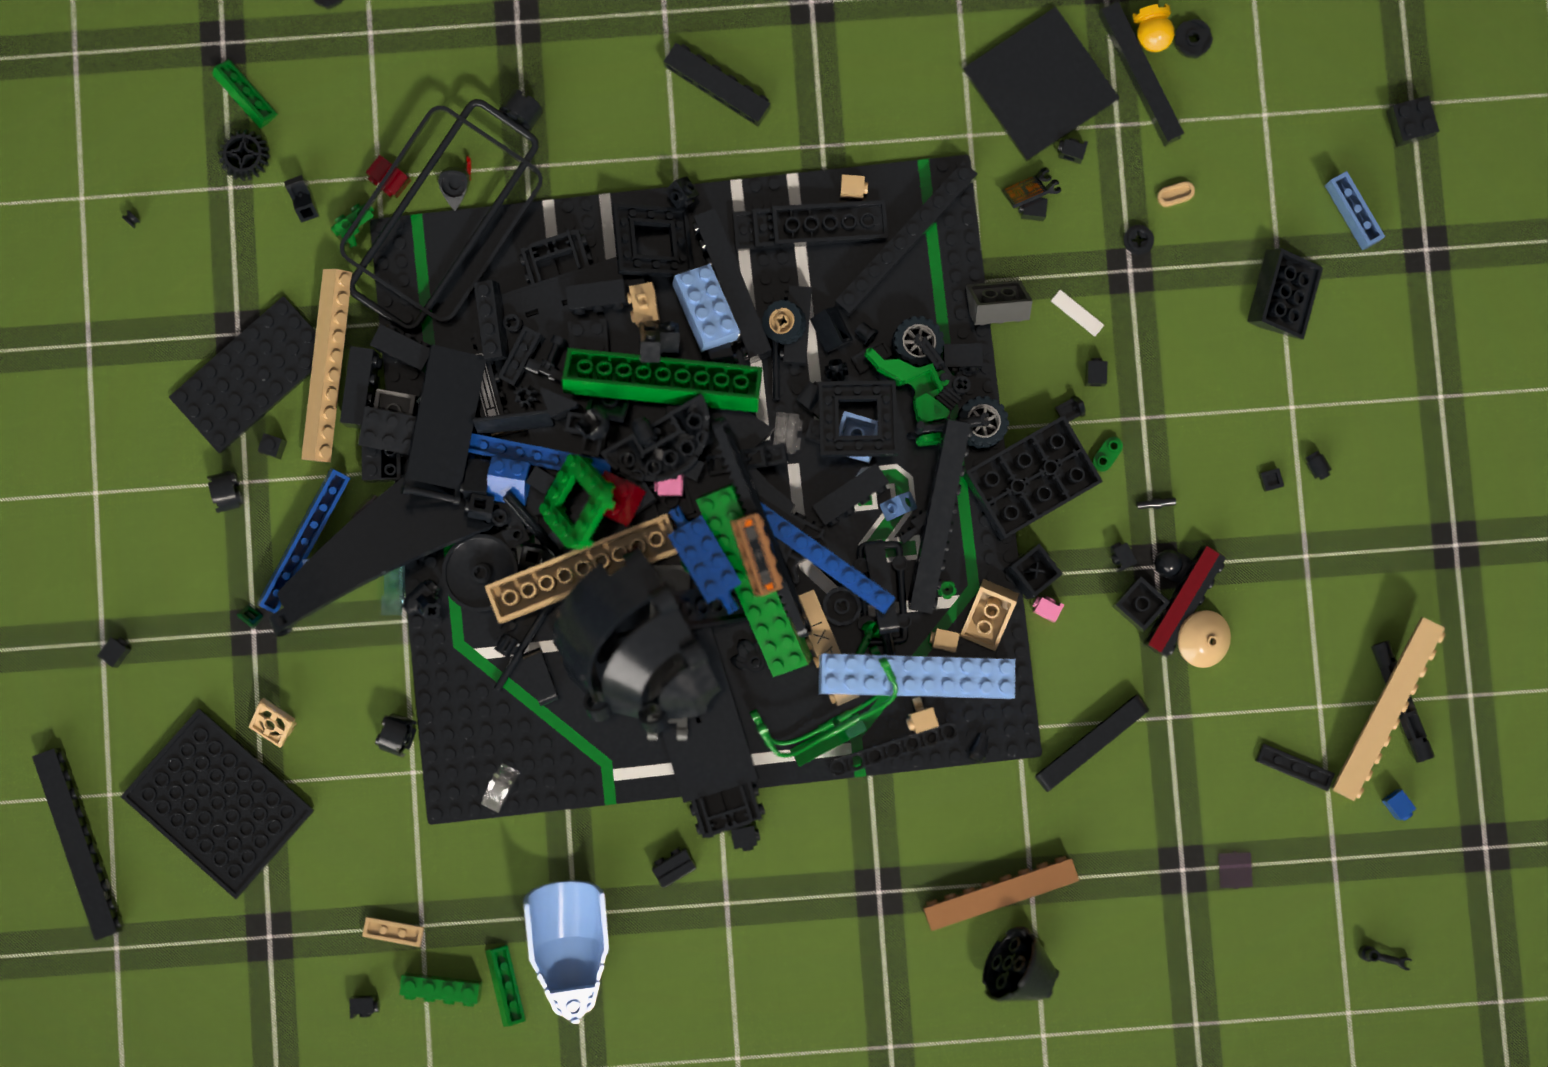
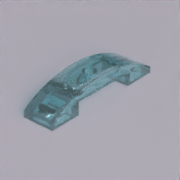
(393, 592)

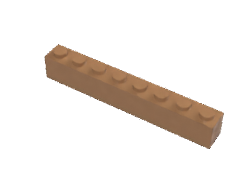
(1000, 893)

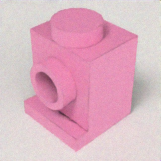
(670, 487)
(1047, 608)

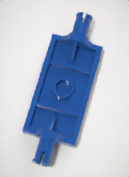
(704, 559)

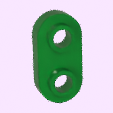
(1107, 453)

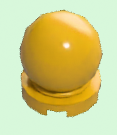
(1154, 28)

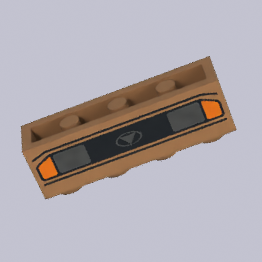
(756, 554)

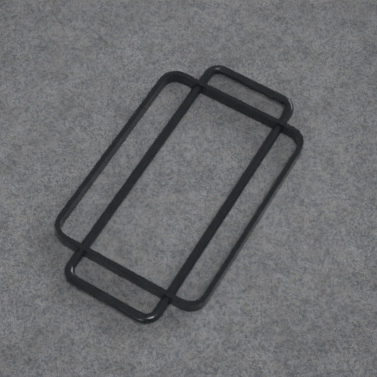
(461, 119)

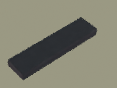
(1295, 767)

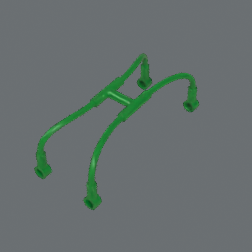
(836, 721)

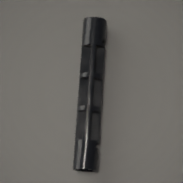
(1409, 719)

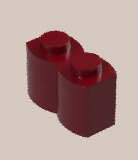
(396, 183)

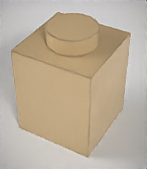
(853, 187)
(944, 640)

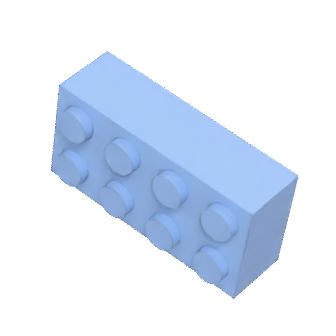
(705, 307)

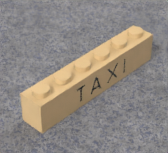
(822, 638)

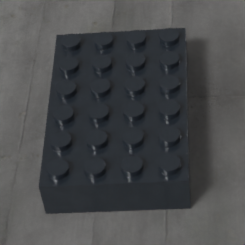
(1032, 477)

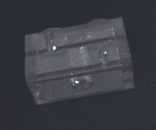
(786, 431)

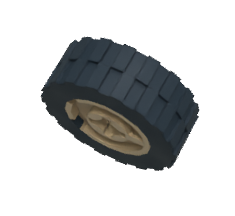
(786, 332)

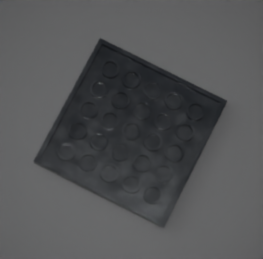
(1041, 84)

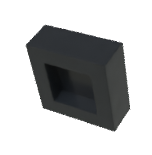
(1271, 479)

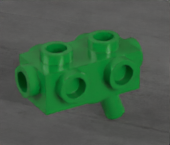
(344, 222)

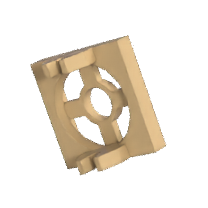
(264, 730)

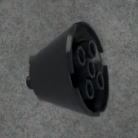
(1019, 968)

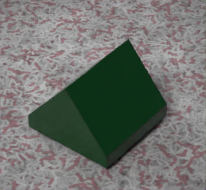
(250, 616)

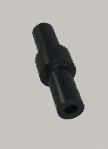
(1156, 503)

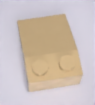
(989, 614)

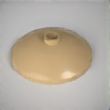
(1196, 635)

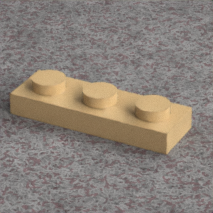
(393, 931)

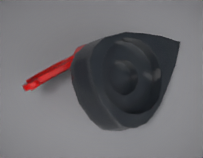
(455, 183)

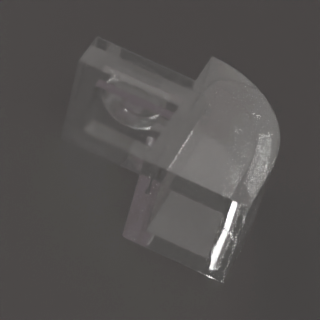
(499, 787)

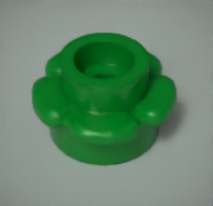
(947, 594)

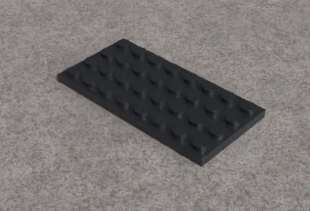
(248, 376)

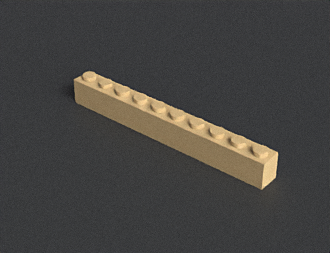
(326, 365)
(1388, 708)

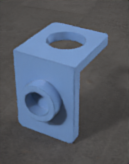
(897, 506)

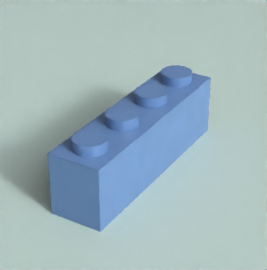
(1354, 210)

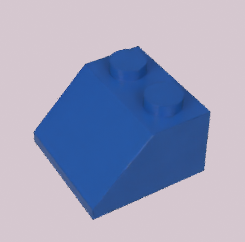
(506, 477)

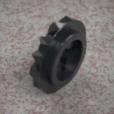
(1143, 233)

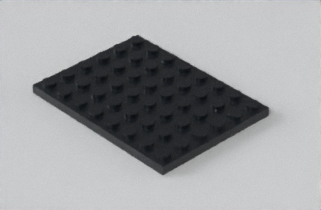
(217, 803)

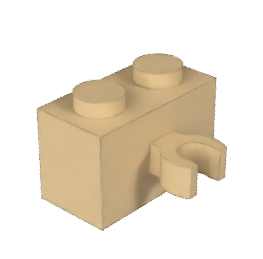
(644, 303)
(921, 719)

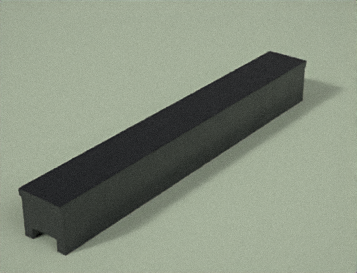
(1141, 73)

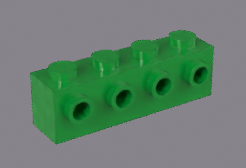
(440, 988)

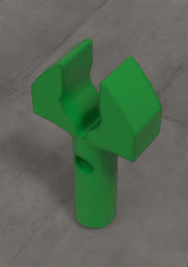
(869, 634)

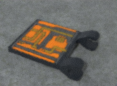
(1030, 189)

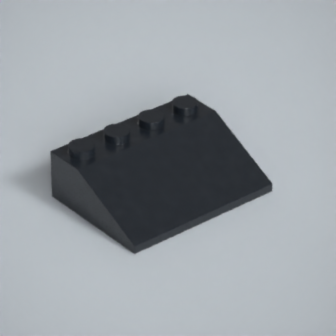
(1285, 293)

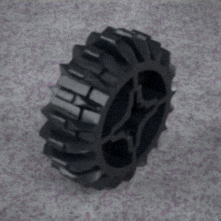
(229, 152)

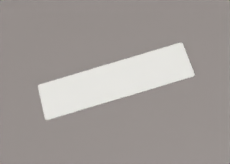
(1077, 313)

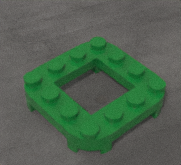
(577, 535)

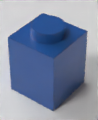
(1399, 805)

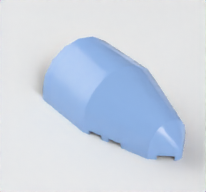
(567, 943)

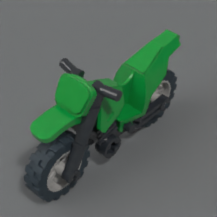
(936, 387)

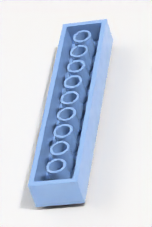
(917, 676)

